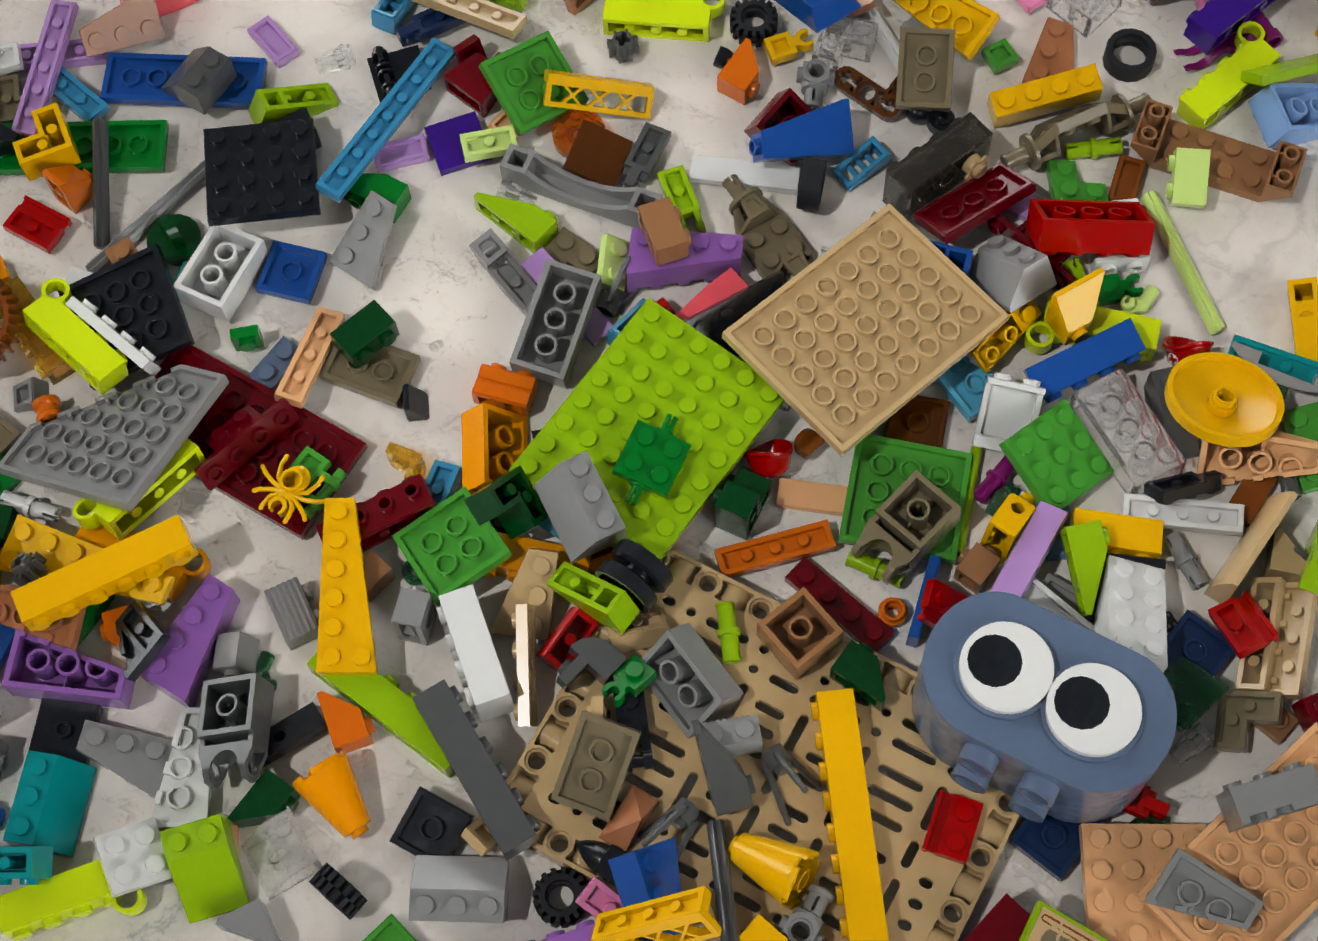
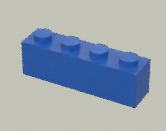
(1086, 359)

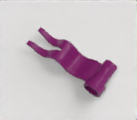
(1272, 37)

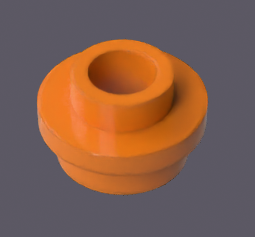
(896, 604)

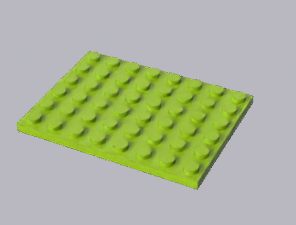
(644, 374)

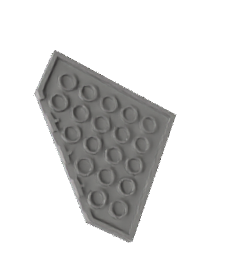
(118, 443)

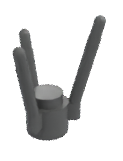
(609, 300)
(780, 761)
(679, 816)

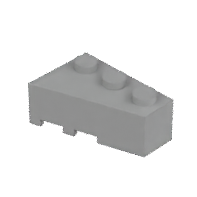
(1268, 796)

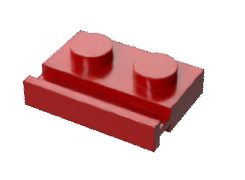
(37, 224)
(937, 601)
(1243, 625)
(952, 827)

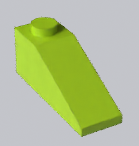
(274, 103)
(520, 220)
(1085, 554)
(594, 596)

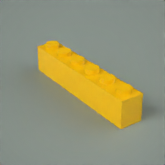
(104, 574)

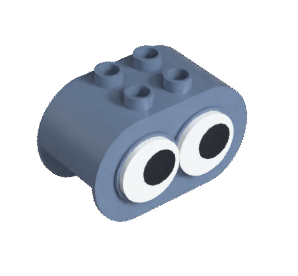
(1041, 709)

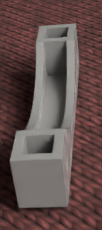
(548, 180)

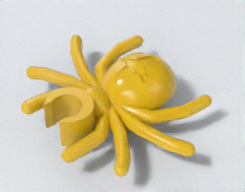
(289, 490)

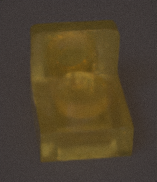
(404, 458)

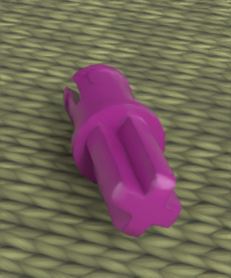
(995, 479)

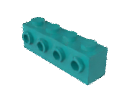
(26, 864)

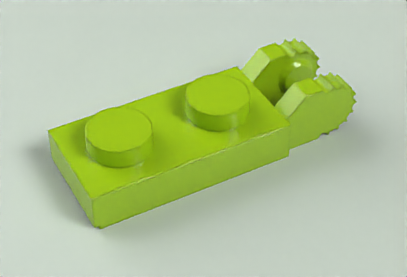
(677, 186)

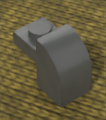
(591, 654)

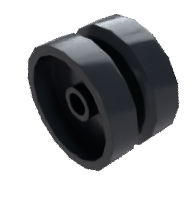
(637, 573)

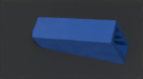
(812, 135)

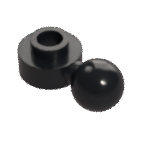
(933, 122)

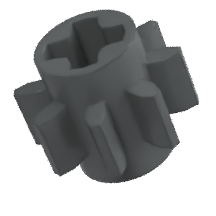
(623, 46)
(28, 568)

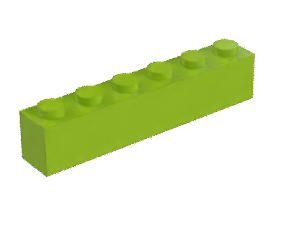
(390, 709)

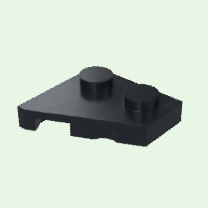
(139, 638)

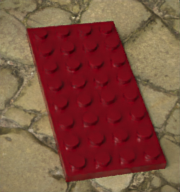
(309, 430)

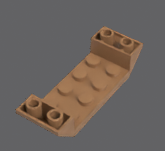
(1234, 165)

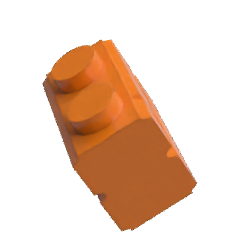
(505, 388)

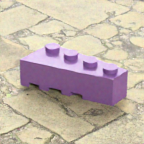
(708, 258)
(191, 649)
(54, 672)

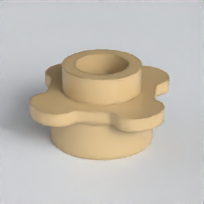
(975, 166)

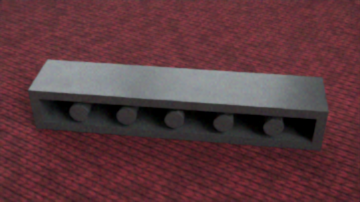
(476, 770)

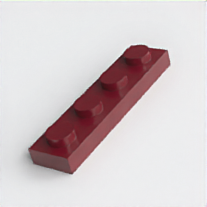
(840, 605)

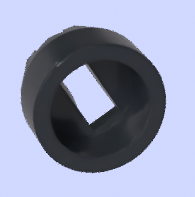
(721, 57)

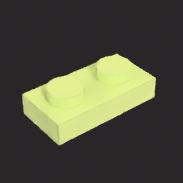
(487, 143)
(611, 256)

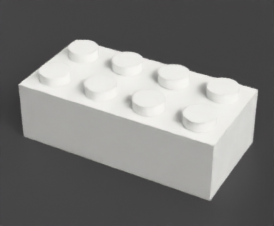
(1133, 608)
(476, 656)

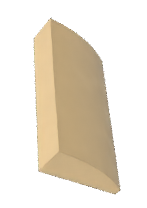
(1250, 546)

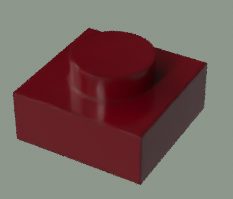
(468, 48)

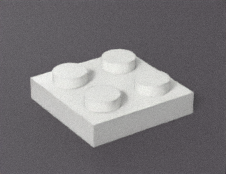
(132, 857)

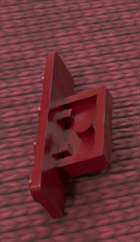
(1000, 226)
(242, 439)

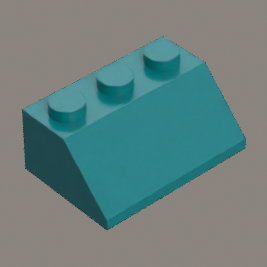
(50, 803)

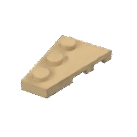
(531, 589)

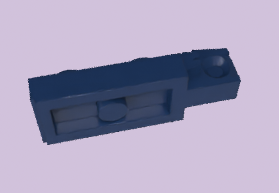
(425, 26)

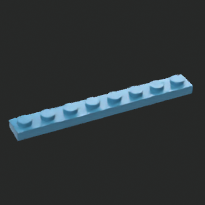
(385, 120)

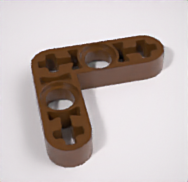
(863, 82)

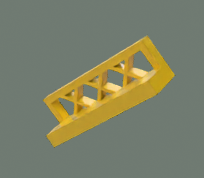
(598, 83)
(658, 915)

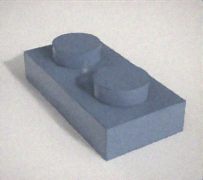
(274, 364)

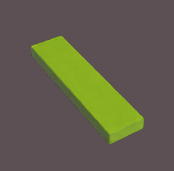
(1281, 71)

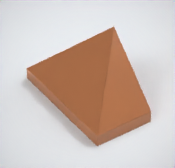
(629, 819)

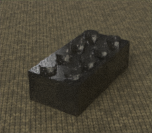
(935, 166)

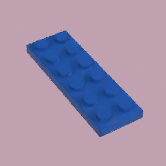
(139, 79)

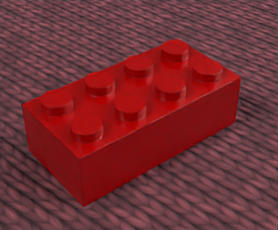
(1090, 227)

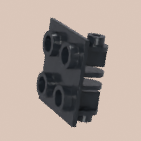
(389, 67)

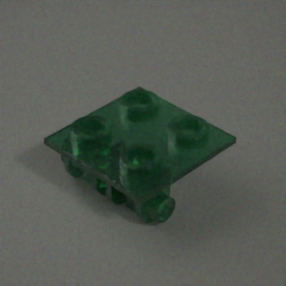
(1193, 691)

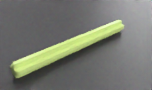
(1183, 263)

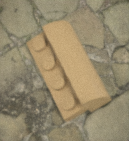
(1281, 663)

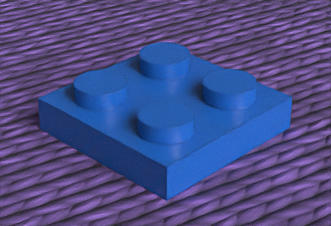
(291, 272)

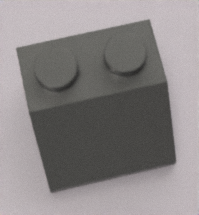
(201, 79)

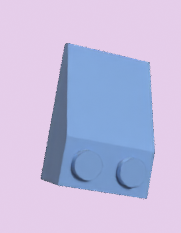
(1287, 113)

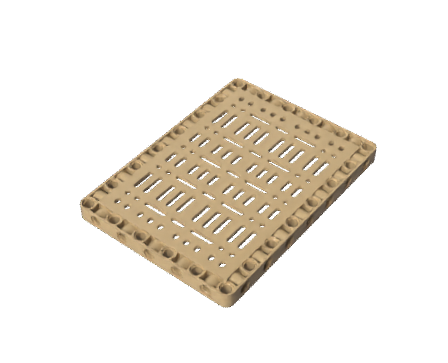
(952, 883)

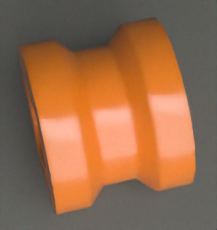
(46, 407)

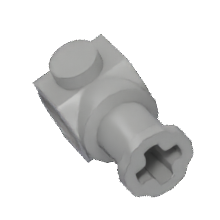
(815, 87)
(807, 917)

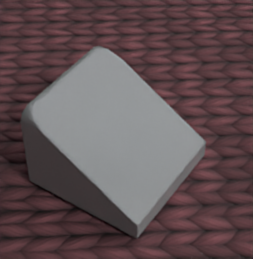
(27, 392)

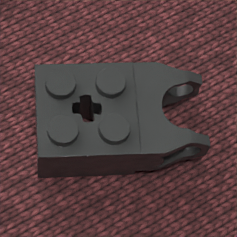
(234, 726)

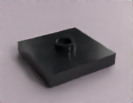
(60, 727)
(431, 825)

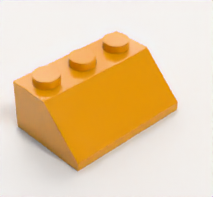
(490, 443)

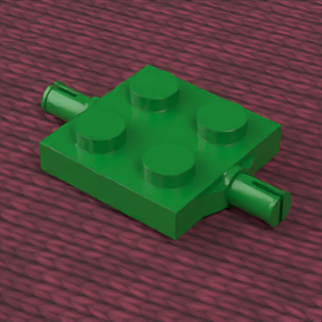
(651, 459)

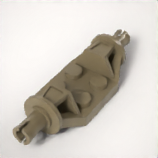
(1047, 133)
(767, 233)

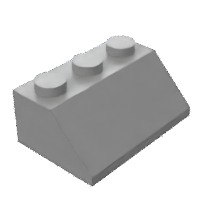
(1011, 272)
(580, 507)
(690, 678)
(459, 889)

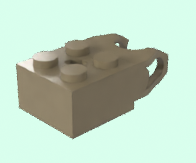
(902, 534)

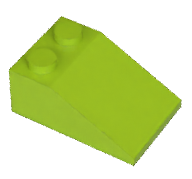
(205, 867)

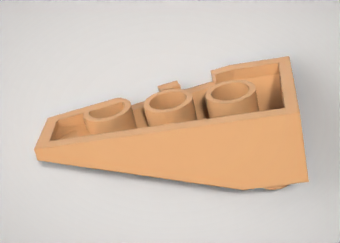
(1277, 456)

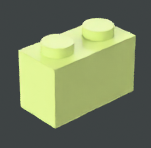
(1188, 177)

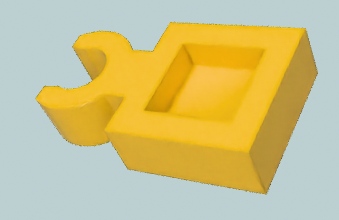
(785, 48)

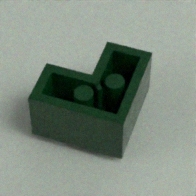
(509, 499)
(740, 502)

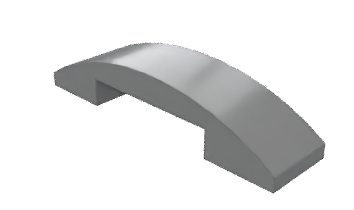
(504, 269)
(1253, 356)

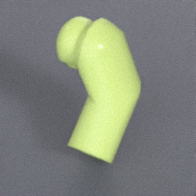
(1140, 304)

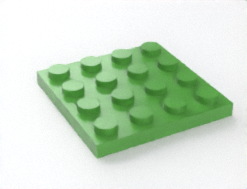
(883, 466)

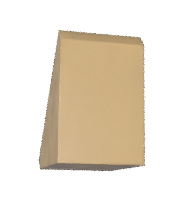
(1282, 559)

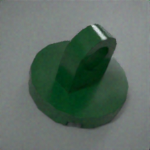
(176, 236)

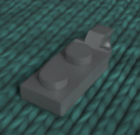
(645, 154)

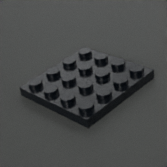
(261, 172)
(140, 301)

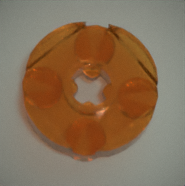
(566, 125)

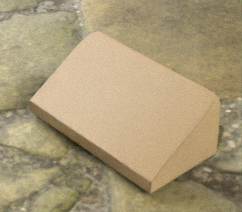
(642, 632)

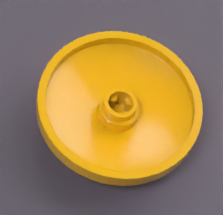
(1224, 399)

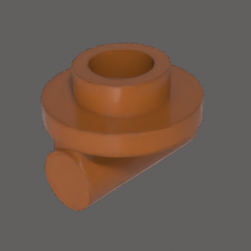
(807, 442)

